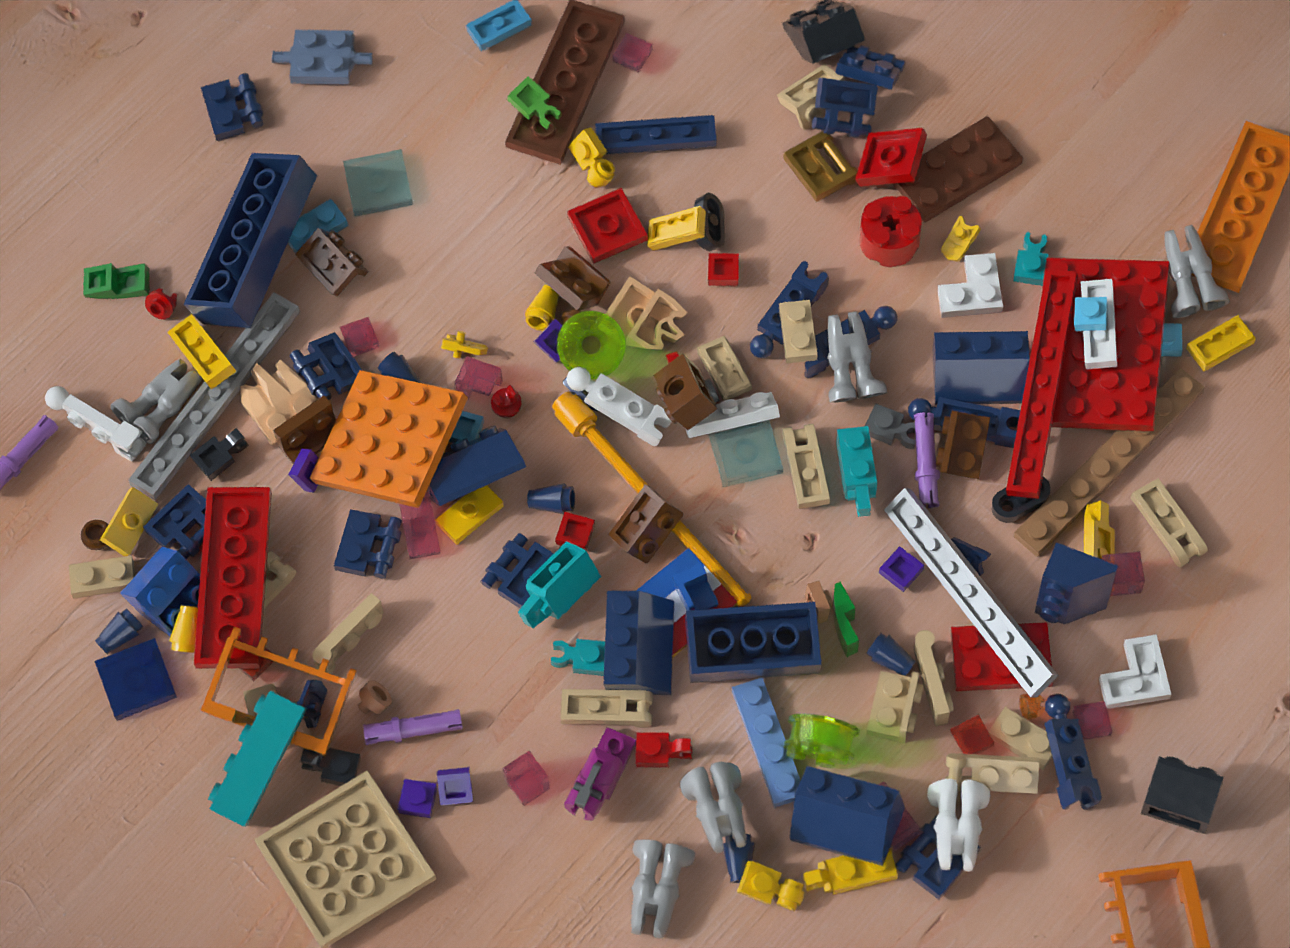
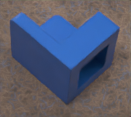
(694, 588)

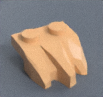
(646, 315)
(275, 397)

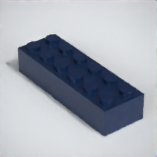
(250, 240)

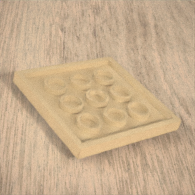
(345, 859)

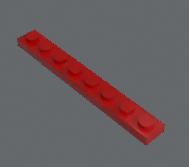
(1042, 384)

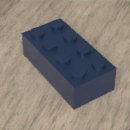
(753, 642)

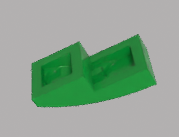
(116, 283)
(843, 614)

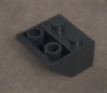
(824, 30)
(1182, 794)

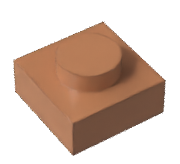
(823, 600)

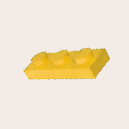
(201, 351)

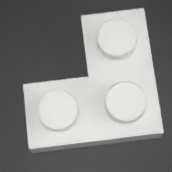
(978, 295)
(1145, 679)

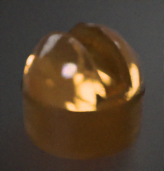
(1030, 706)

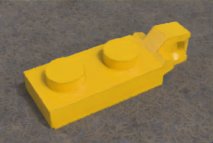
(1098, 535)
(848, 874)

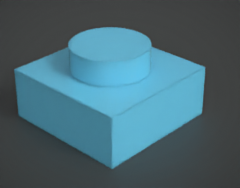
(1090, 313)
(1172, 340)

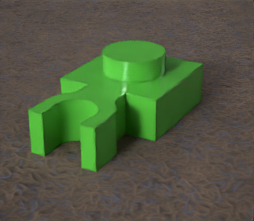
(531, 100)

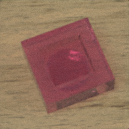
(632, 52)
(359, 336)
(1093, 720)

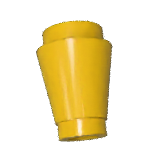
(542, 309)
(184, 630)

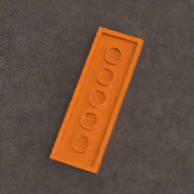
(1244, 203)

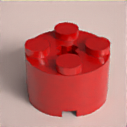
(890, 230)

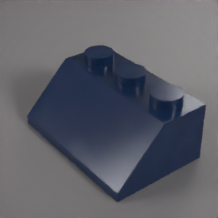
(980, 366)
(474, 465)
(1074, 585)
(638, 642)
(845, 815)

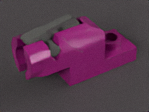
(600, 773)

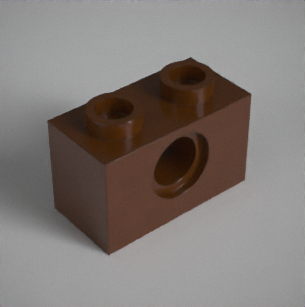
(684, 392)

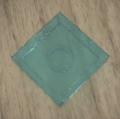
(377, 183)
(745, 453)

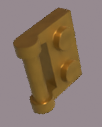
(814, 170)

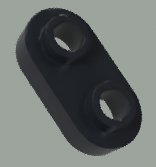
(714, 222)
(1020, 505)

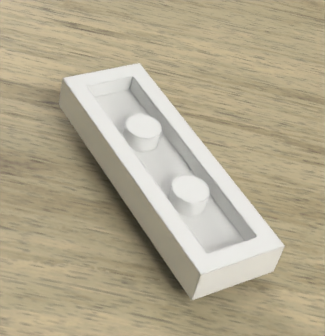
(1100, 345)
(737, 413)

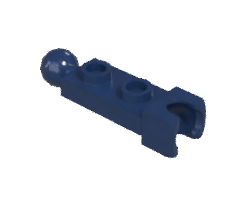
(797, 289)
(884, 318)
(999, 424)
(1070, 756)

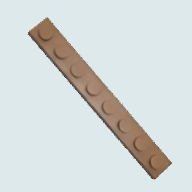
(1105, 467)

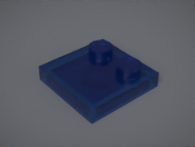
(135, 679)

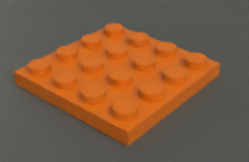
(389, 438)

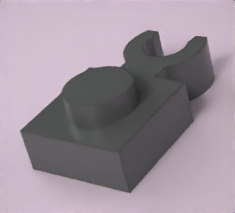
(887, 425)

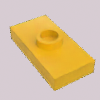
(676, 228)
(1221, 343)
(469, 513)
(129, 521)

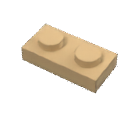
(798, 331)
(101, 576)
(1021, 737)

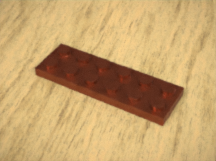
(570, 77)

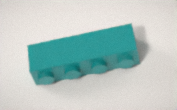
(257, 758)

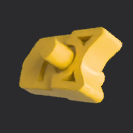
(959, 240)
(459, 344)

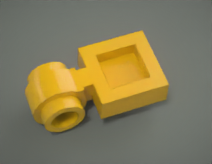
(589, 153)
(762, 884)

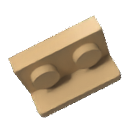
(801, 96)
(893, 706)

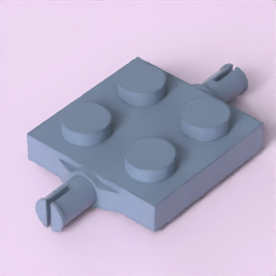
(322, 57)

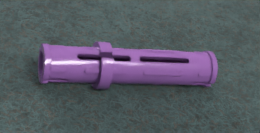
(25, 449)
(926, 460)
(410, 727)

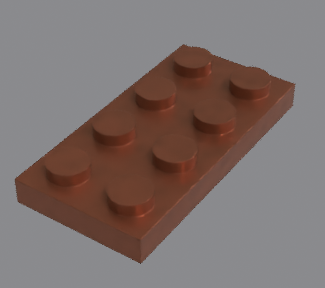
(960, 168)

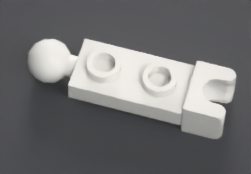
(620, 404)
(123, 437)

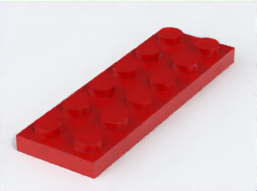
(232, 574)

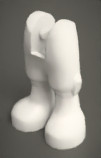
(955, 834)

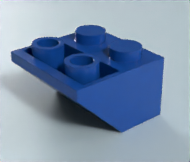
(163, 587)

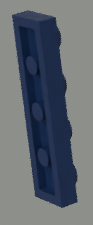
(657, 134)

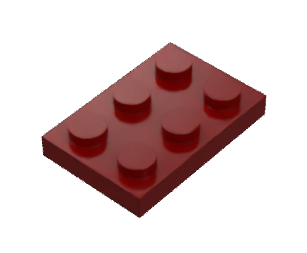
(978, 665)

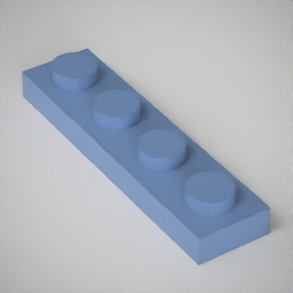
(767, 741)

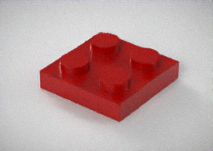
(891, 157)
(607, 225)

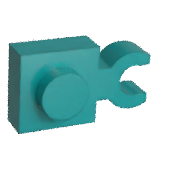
(1031, 262)
(585, 656)

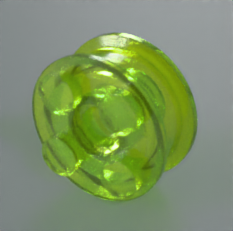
(591, 324)
(821, 739)

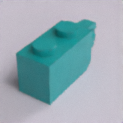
(857, 467)
(558, 584)

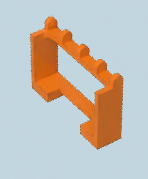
(240, 718)
(1187, 889)

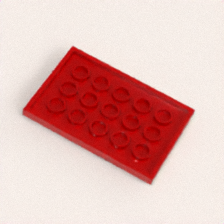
(1123, 394)

